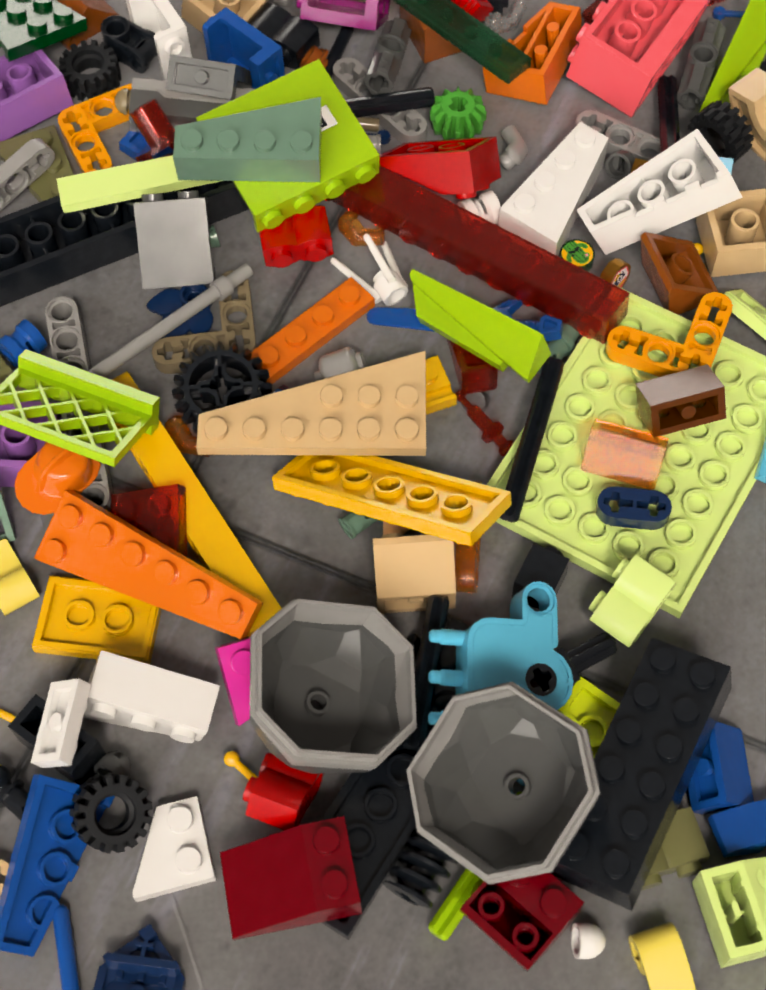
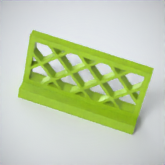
(76, 391)

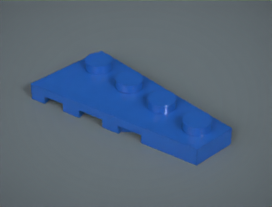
(40, 863)

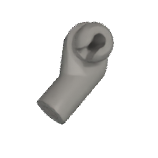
(515, 150)

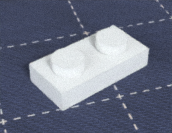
(61, 723)

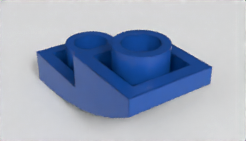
(740, 829)

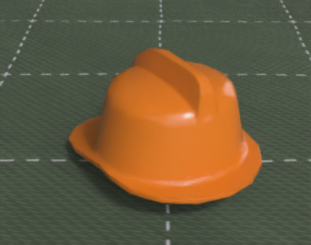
(49, 474)

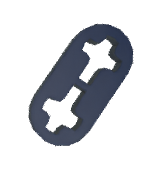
(633, 508)

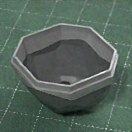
(351, 666)
(467, 777)

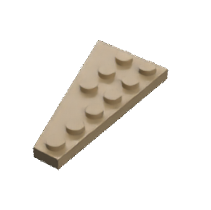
(349, 414)

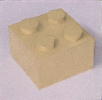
(735, 235)

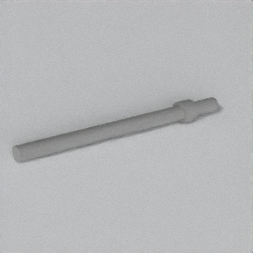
(219, 290)

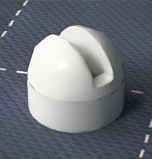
(587, 940)

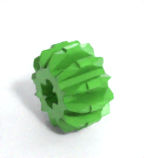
(458, 114)

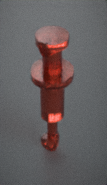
(490, 430)

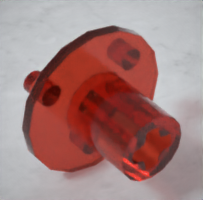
(154, 128)

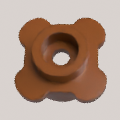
(314, 54)

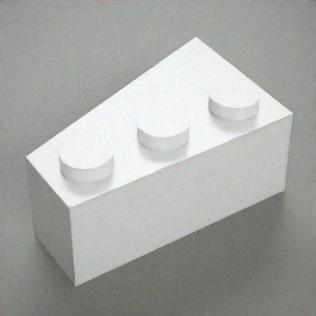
(149, 698)

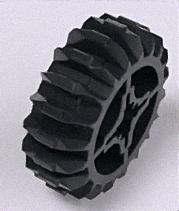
(207, 389)

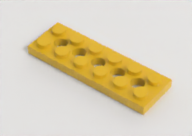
(396, 494)

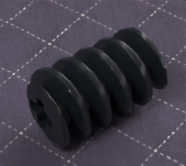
(418, 871)

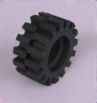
(90, 57)
(723, 130)
(131, 827)

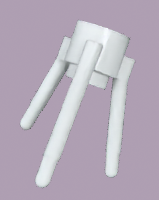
(388, 282)

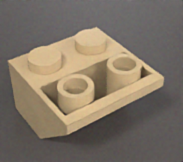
(412, 571)

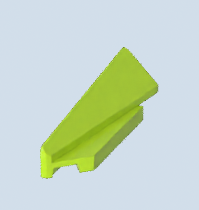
(743, 54)
(479, 328)

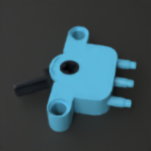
(518, 652)

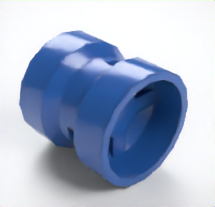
(24, 337)

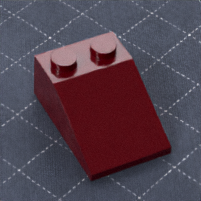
(291, 879)

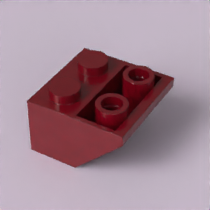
(523, 914)

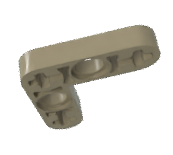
(226, 336)

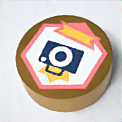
(616, 272)

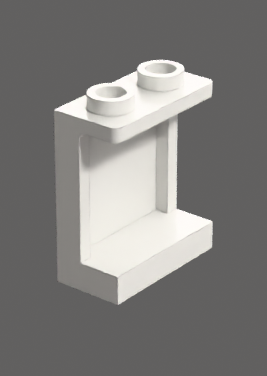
(169, 29)

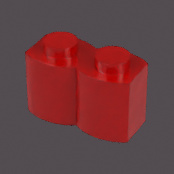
(298, 238)
(280, 793)

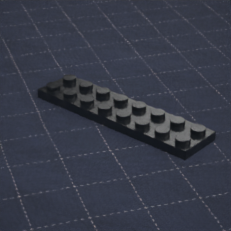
(381, 808)

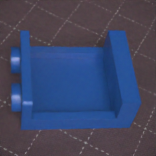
(239, 43)

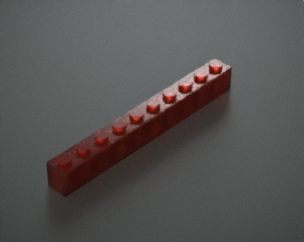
(489, 253)

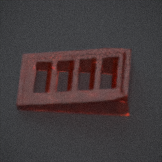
(472, 372)

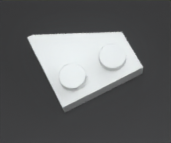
(175, 851)

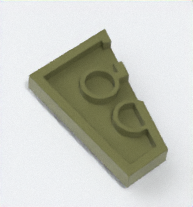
(45, 185)

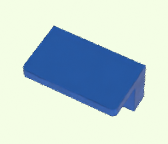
(721, 773)

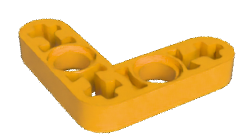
(90, 124)
(688, 353)

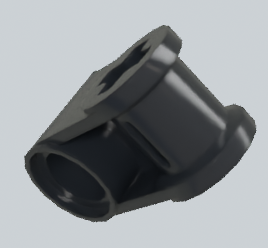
(129, 42)

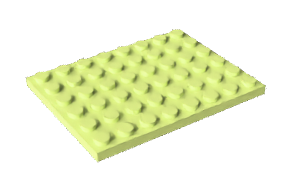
(702, 472)

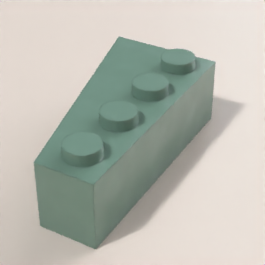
(253, 145)

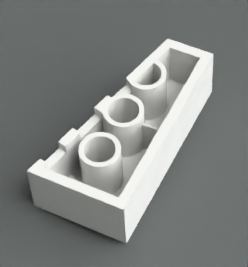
(660, 194)
(549, 198)

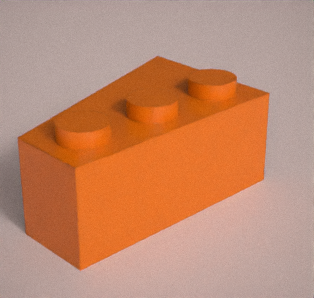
(548, 41)

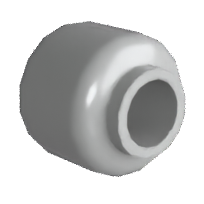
(339, 362)

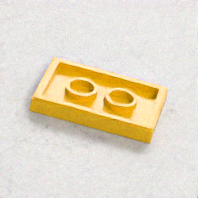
(86, 617)

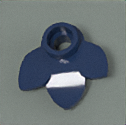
(172, 299)

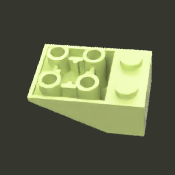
(734, 909)

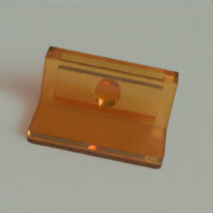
(624, 454)

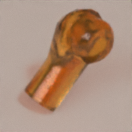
(354, 230)
(182, 436)

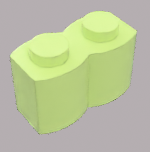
(632, 600)

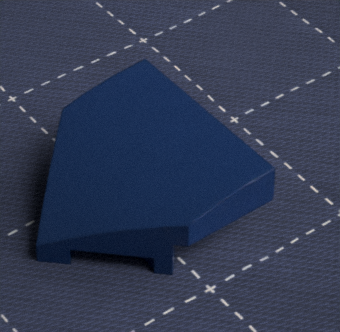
(140, 966)

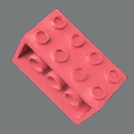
(631, 47)

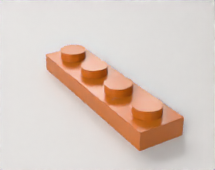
(313, 329)

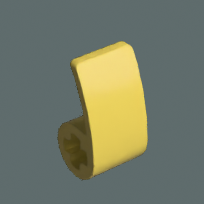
(15, 584)
(662, 958)

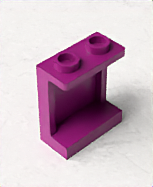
(349, 13)

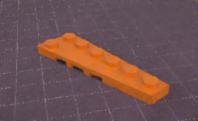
(126, 559)

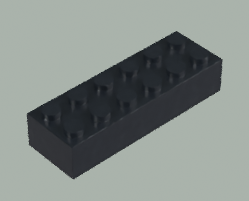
(645, 770)

